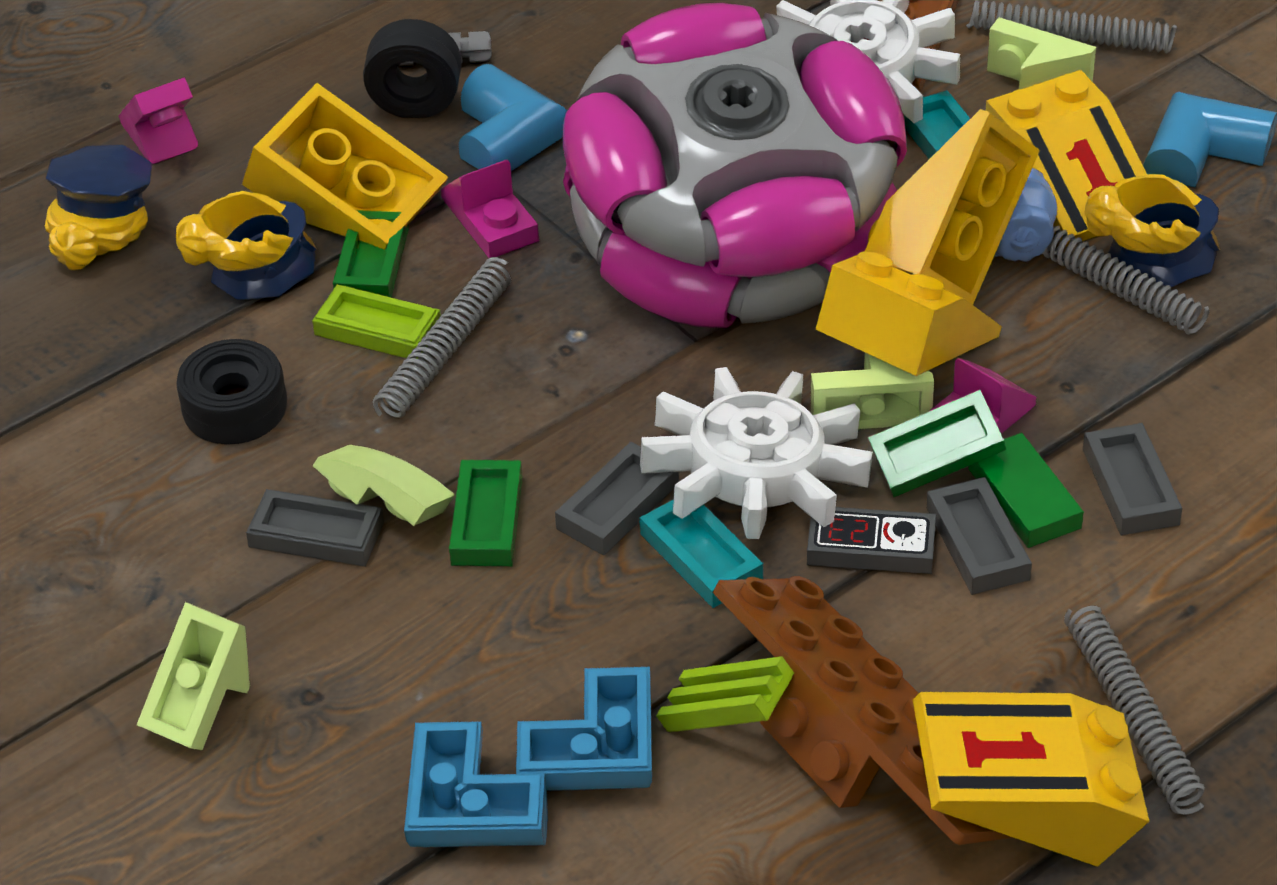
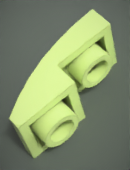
(365, 473)

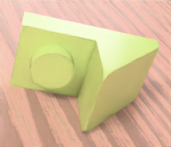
(1035, 54)
(880, 392)
(196, 670)

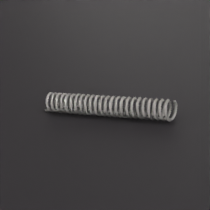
(1115, 36)
(1155, 302)
(447, 352)
(1138, 708)

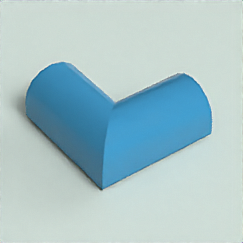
(513, 119)
(1206, 127)
(606, 747)
(457, 805)

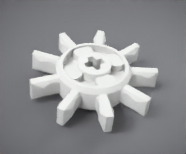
(890, 42)
(756, 451)

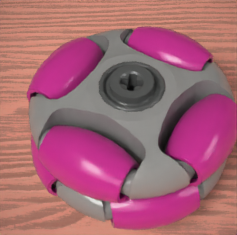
(729, 162)

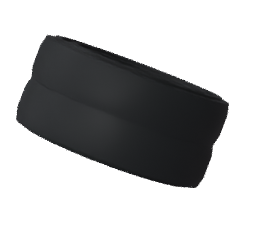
(412, 42)
(235, 416)

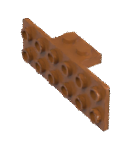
(844, 702)

